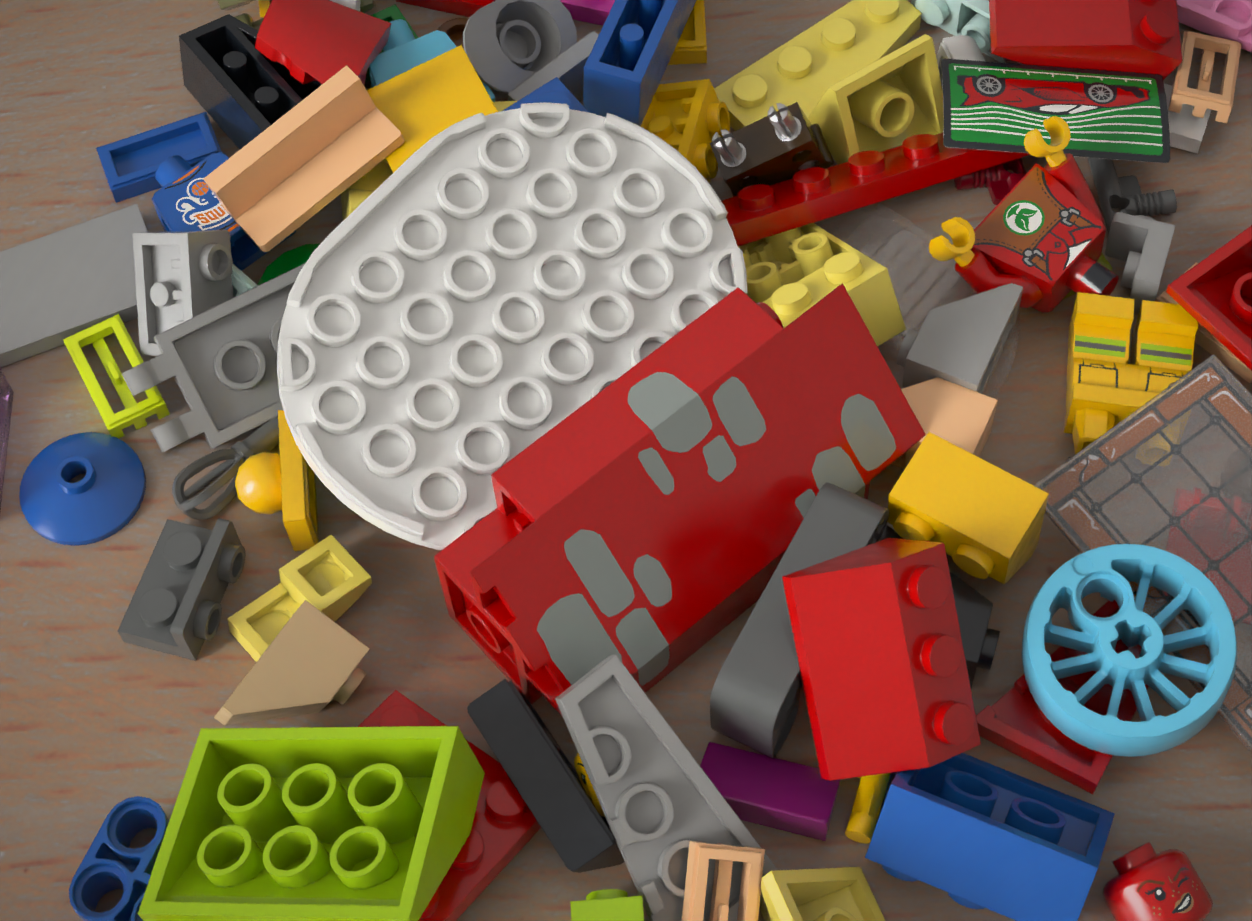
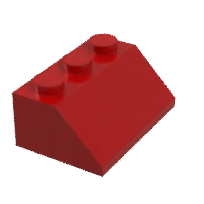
(882, 659)

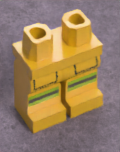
(1099, 380)

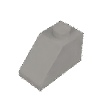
(961, 339)

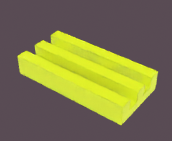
(134, 412)

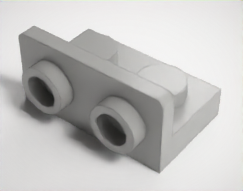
(178, 279)

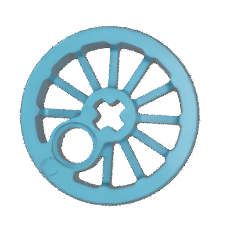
(1108, 572)

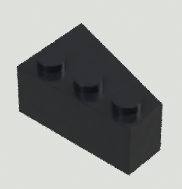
(237, 81)

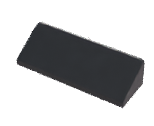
(544, 778)

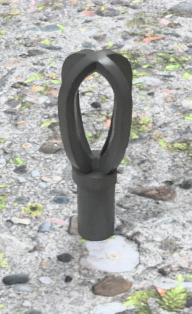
(260, 441)

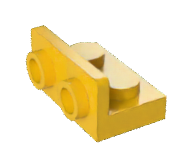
(687, 119)

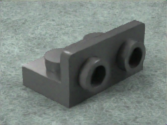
(183, 588)

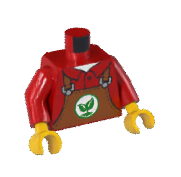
(1038, 235)

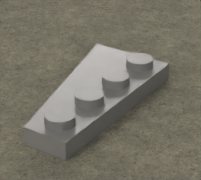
(649, 789)

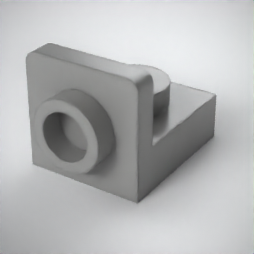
(1145, 249)

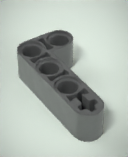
(761, 677)

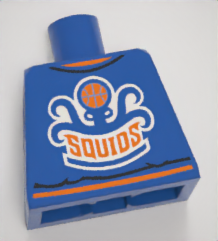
(190, 205)

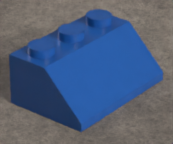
(991, 839)

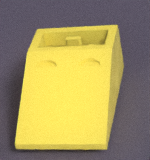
(811, 269)

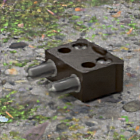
(770, 149)

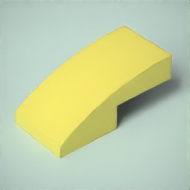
(321, 575)

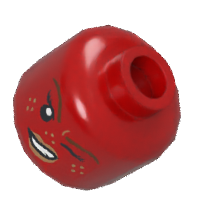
(1156, 887)

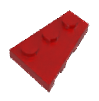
(1024, 730)

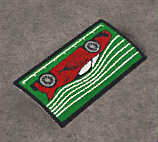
(1106, 111)

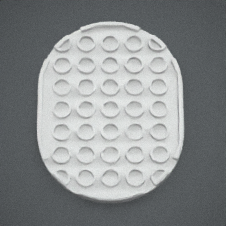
(489, 304)

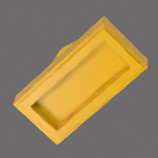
(283, 484)

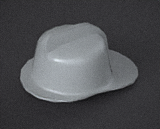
(516, 39)

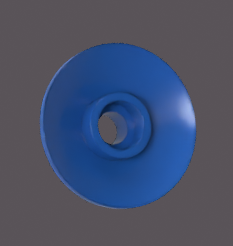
(91, 507)

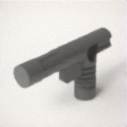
(1126, 193)

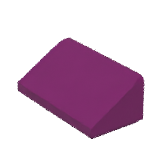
(772, 790)

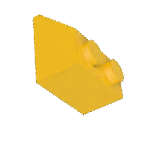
(972, 506)

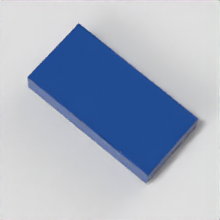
(133, 161)

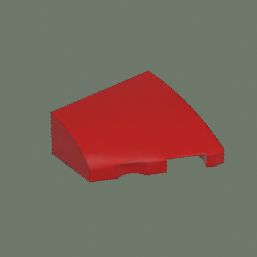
(320, 38)

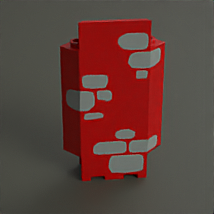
(673, 494)

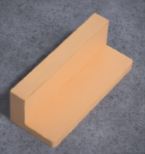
(304, 160)

